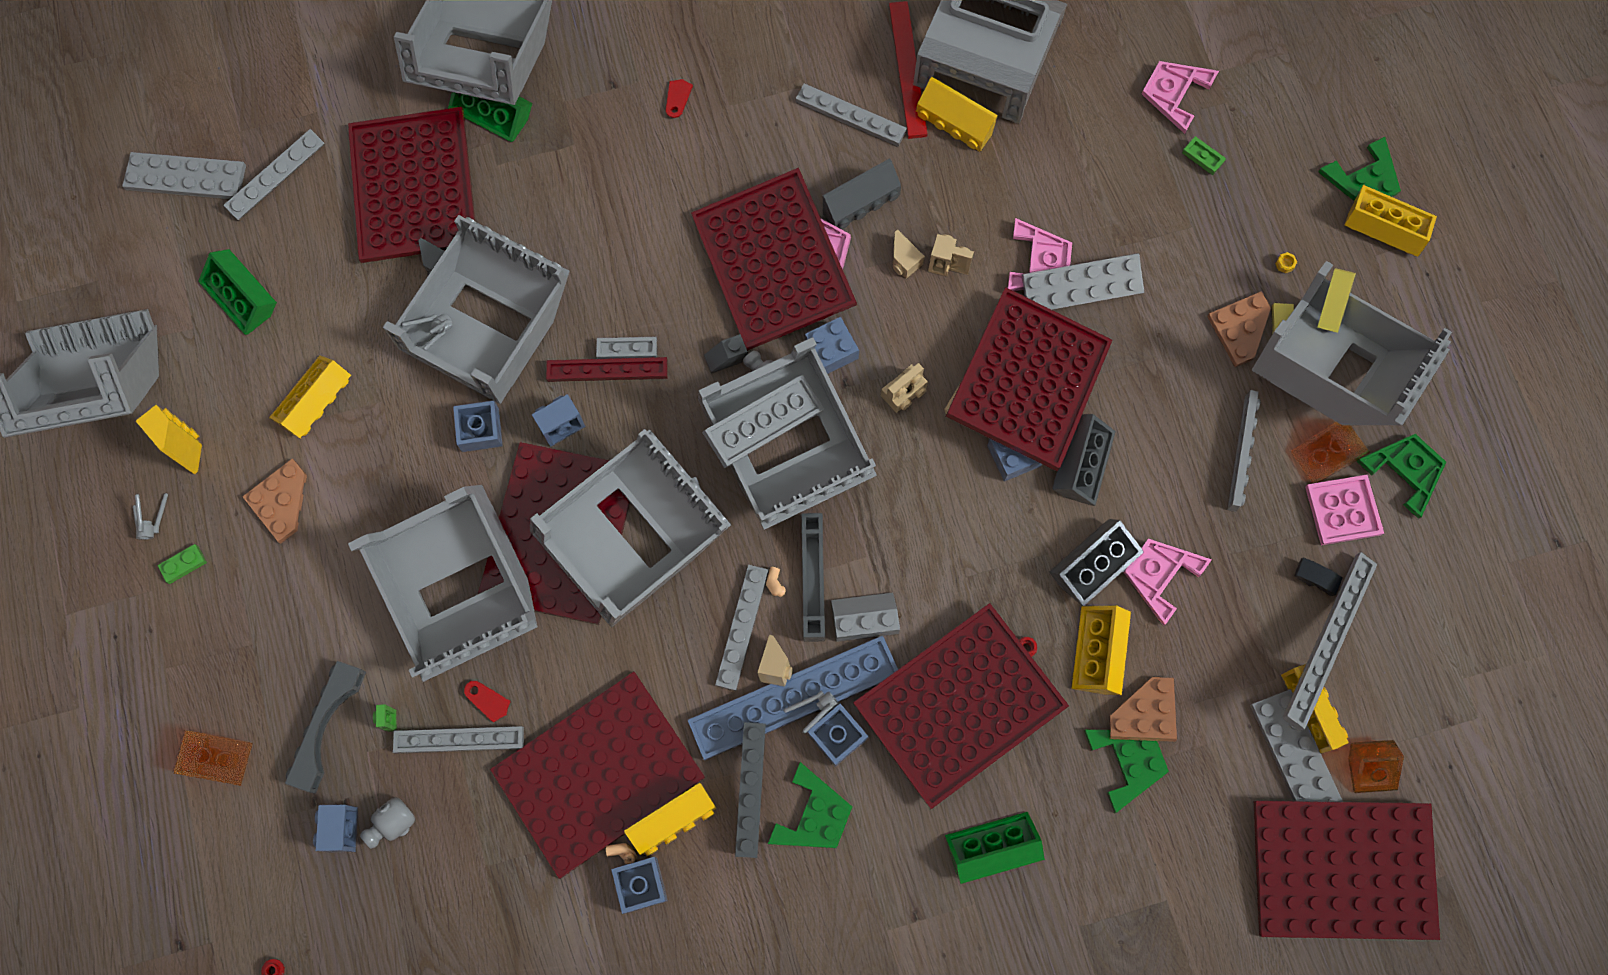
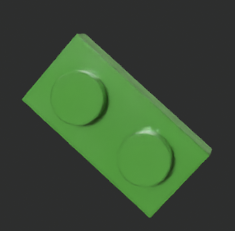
(1204, 155)
(182, 564)
(385, 718)

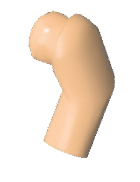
(773, 584)
(623, 850)

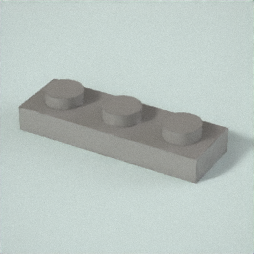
(626, 347)

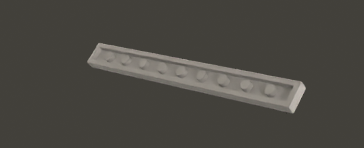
(1329, 642)

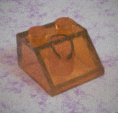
(1375, 766)

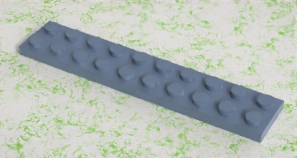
(840, 675)

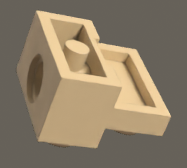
(949, 257)
(895, 391)

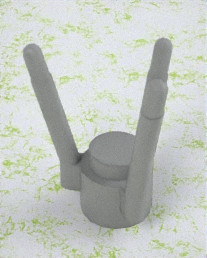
(439, 325)
(145, 529)
(826, 704)

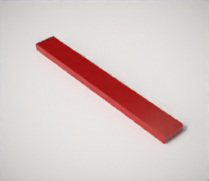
(906, 65)

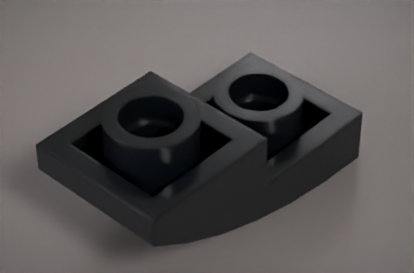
(1319, 576)

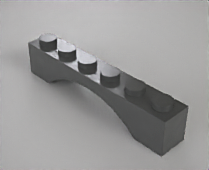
(813, 577)
(307, 768)
(750, 790)

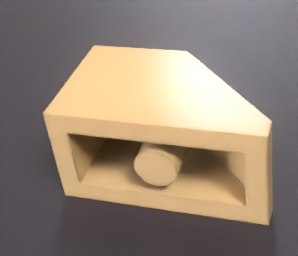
(905, 256)
(774, 664)

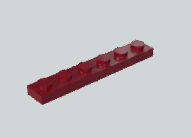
(607, 369)

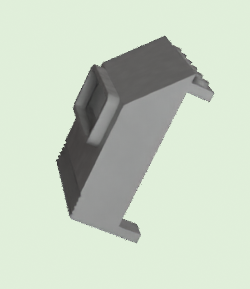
(988, 50)
(495, 76)
(471, 349)
(1304, 356)
(81, 373)
(810, 476)
(432, 548)
(595, 551)

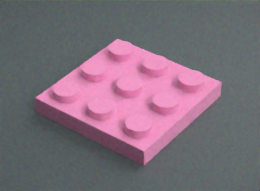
(1344, 510)

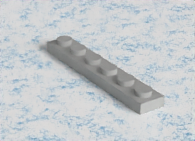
(851, 115)
(274, 174)
(1242, 458)
(742, 628)
(458, 739)

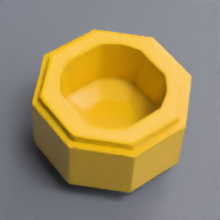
(1286, 262)

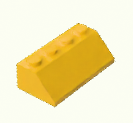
(956, 114)
(1391, 221)
(310, 396)
(172, 437)
(1101, 649)
(1323, 720)
(671, 819)

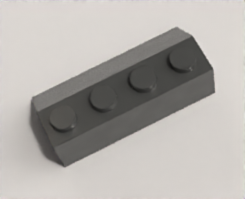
(861, 195)
(1085, 461)
(1096, 561)

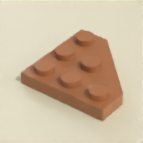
(1241, 327)
(279, 500)
(1147, 713)

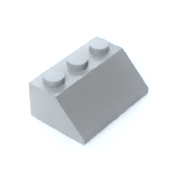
(865, 617)

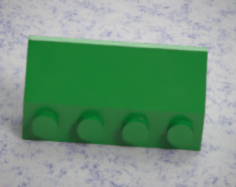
(492, 115)
(236, 290)
(995, 847)

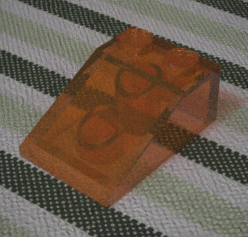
(1329, 451)
(212, 757)

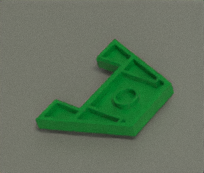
(1378, 175)
(1414, 463)
(1138, 760)
(822, 818)

